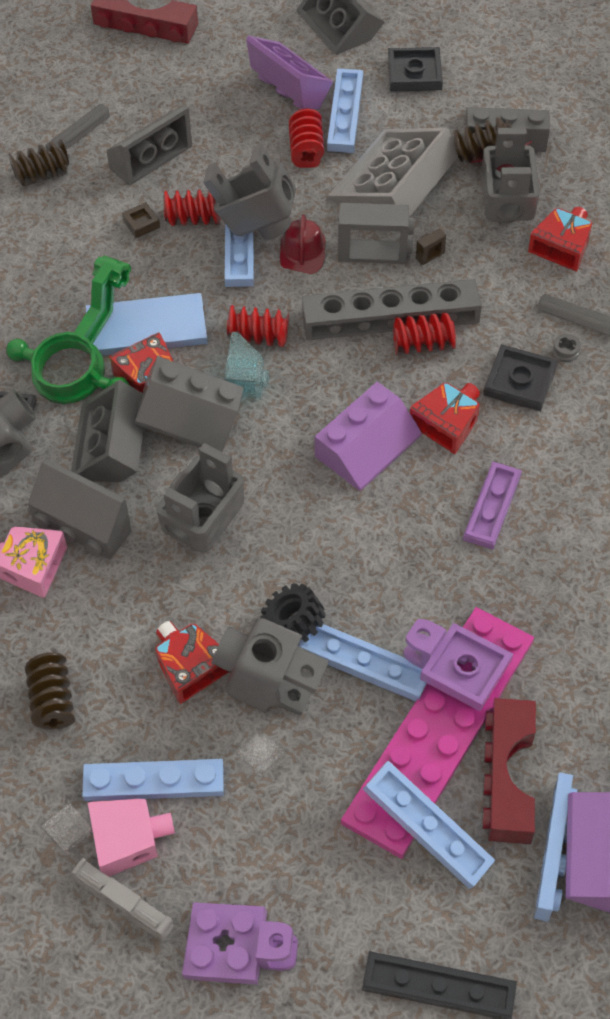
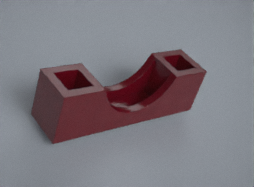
(171, 22)
(510, 810)

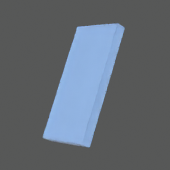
(175, 317)

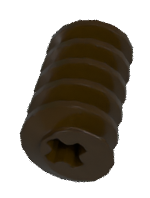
(474, 143)
(40, 162)
(49, 691)

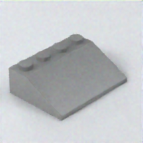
(398, 168)

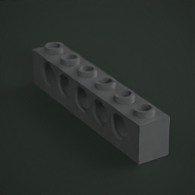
(376, 308)

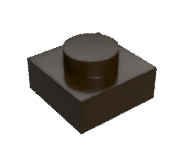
(141, 220)
(430, 246)

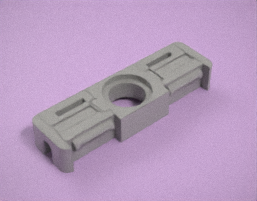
(121, 897)

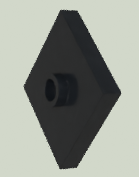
(415, 69)
(520, 377)

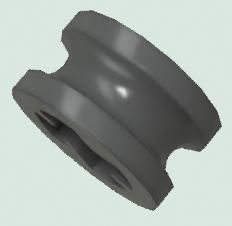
(569, 341)

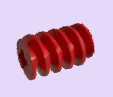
(306, 138)
(190, 208)
(259, 326)
(424, 332)

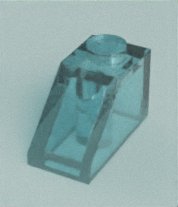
(246, 367)

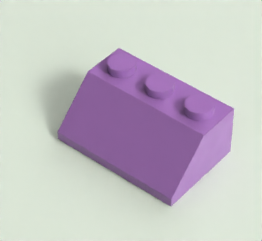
(288, 72)
(367, 436)
(588, 849)

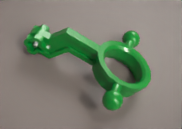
(108, 275)

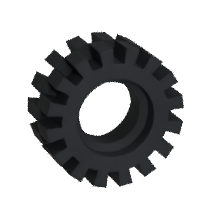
(290, 601)

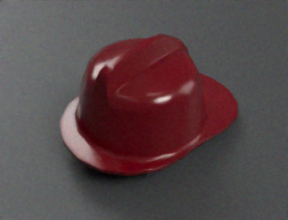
(303, 247)

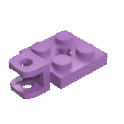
(444, 652)
(253, 944)

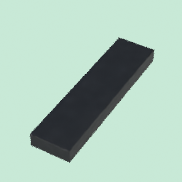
(439, 986)

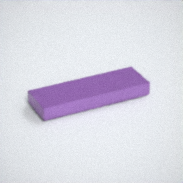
(492, 505)

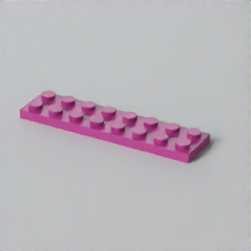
(434, 739)

